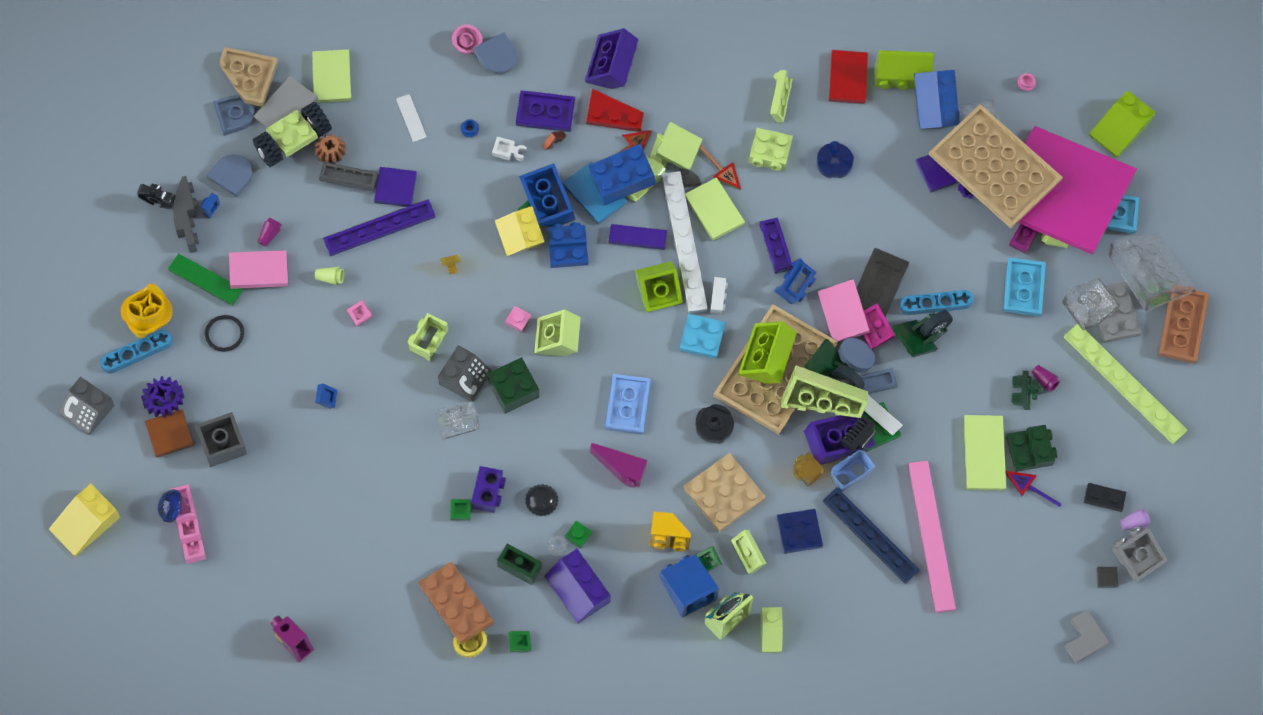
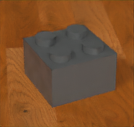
(221, 439)

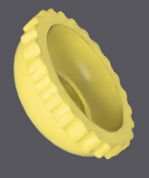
(471, 647)

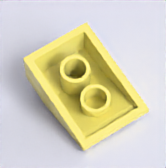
(84, 520)

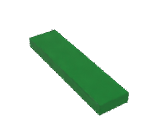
(204, 279)

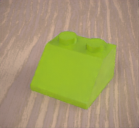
(659, 286)

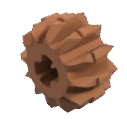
(323, 148)

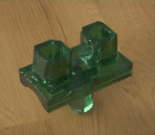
(1024, 398)

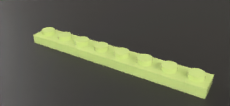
(1126, 384)

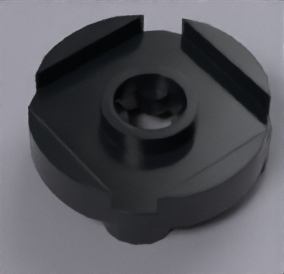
(154, 194)
(712, 413)

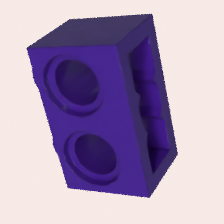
(484, 489)

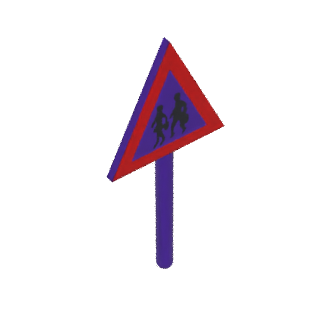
(1023, 482)

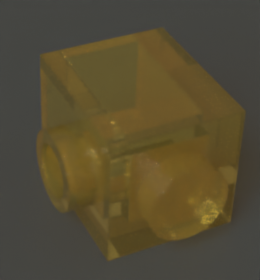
(807, 469)

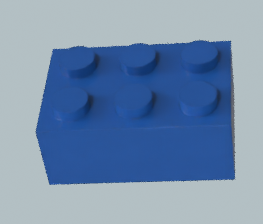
(622, 174)

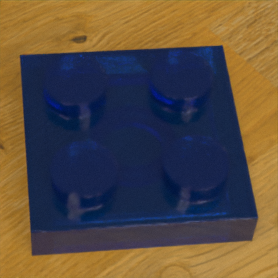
(799, 531)

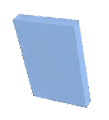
(628, 403)

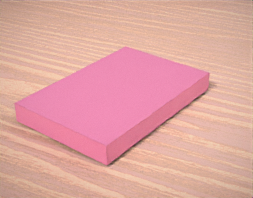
(258, 269)
(843, 311)

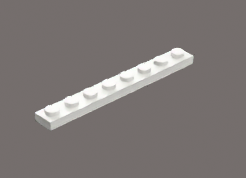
(684, 242)

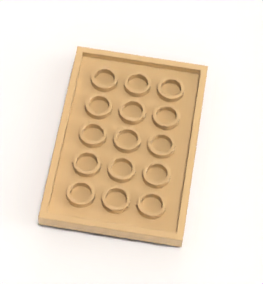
(995, 166)
(764, 400)

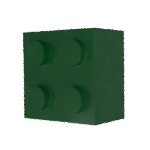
(513, 385)

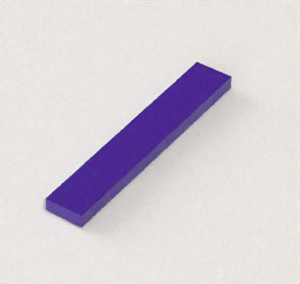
(379, 227)

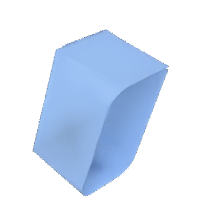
(858, 457)

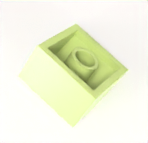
(557, 334)

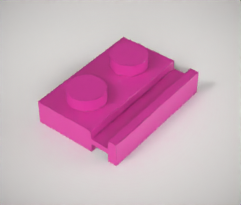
(879, 327)

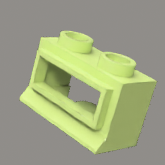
(423, 326)

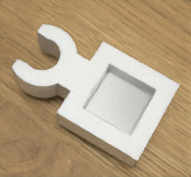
(506, 148)

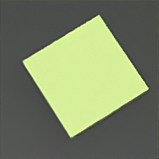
(679, 146)

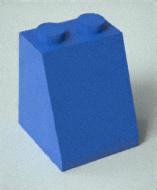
(689, 585)

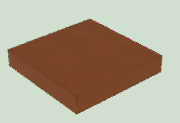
(169, 433)

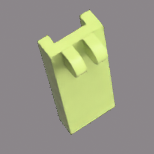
(781, 96)

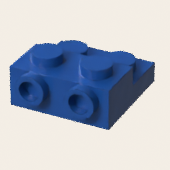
(567, 245)

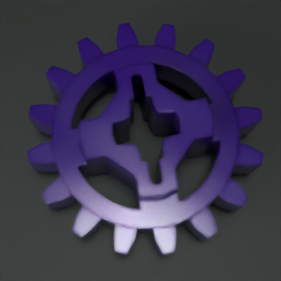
(155, 403)

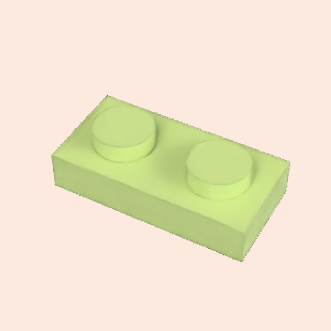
(748, 551)

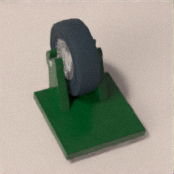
(920, 336)
(828, 363)

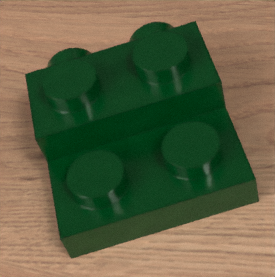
(1031, 448)

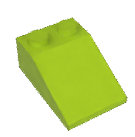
(1122, 123)

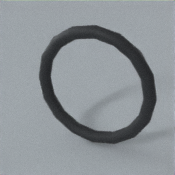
(227, 348)

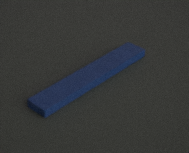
(871, 536)

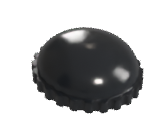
(541, 500)

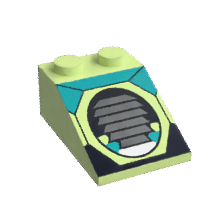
(728, 614)

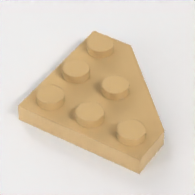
(249, 73)

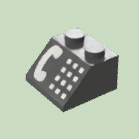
(464, 373)
(86, 405)

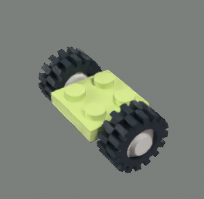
(291, 133)

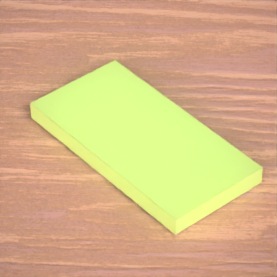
(984, 452)

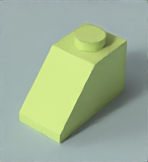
(771, 629)

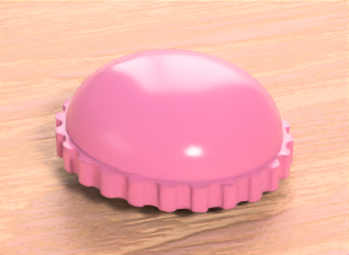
(466, 38)

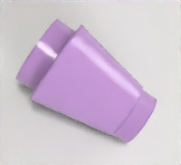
(1135, 519)

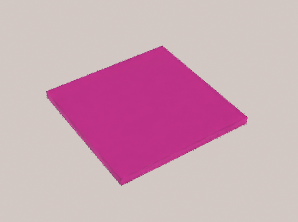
(1084, 199)

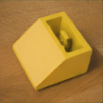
(669, 532)

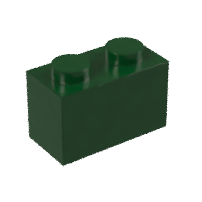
(519, 564)

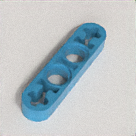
(936, 298)
(138, 355)

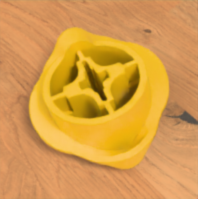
(146, 310)

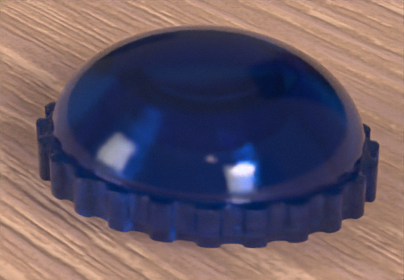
(170, 505)

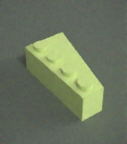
(823, 394)

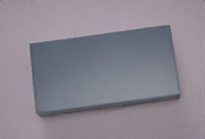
(879, 381)

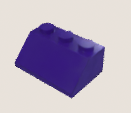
(612, 59)
(577, 586)

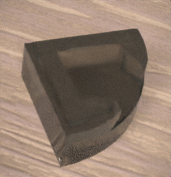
(689, 178)

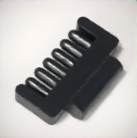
(861, 437)

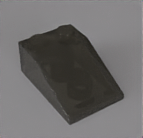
(881, 280)

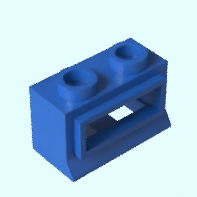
(791, 276)

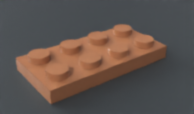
(1184, 327)
(456, 603)

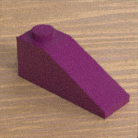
(622, 465)

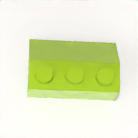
(898, 68)
(768, 352)

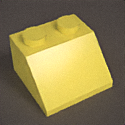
(519, 231)

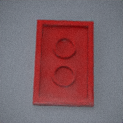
(848, 76)

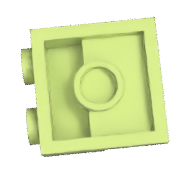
(770, 149)

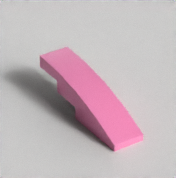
(189, 527)

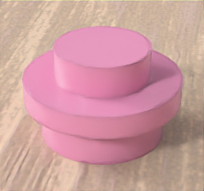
(1026, 82)

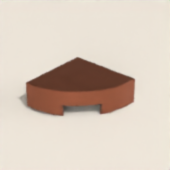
(553, 137)

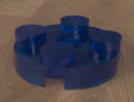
(834, 150)

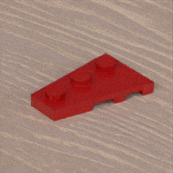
(612, 113)

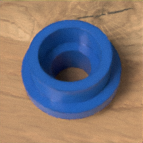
(469, 124)

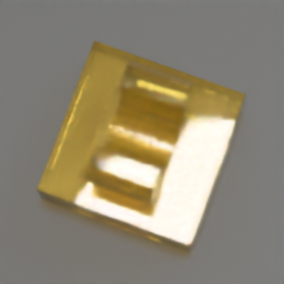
(450, 262)

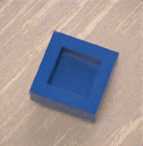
(210, 205)
(326, 396)

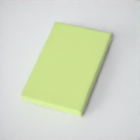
(331, 75)
(714, 209)

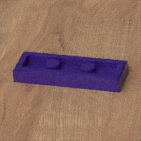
(637, 236)
(776, 245)

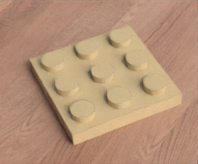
(724, 492)

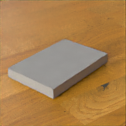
(284, 101)

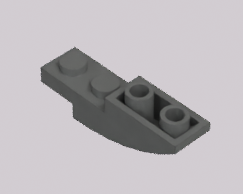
(184, 212)

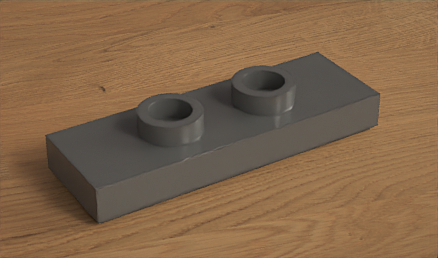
(348, 176)

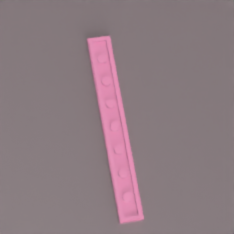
(931, 537)

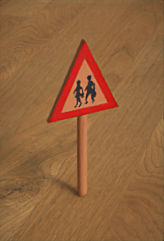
(726, 175)

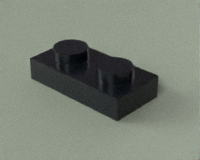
(1105, 497)

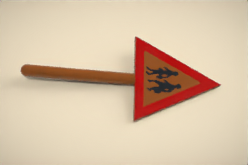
(636, 138)

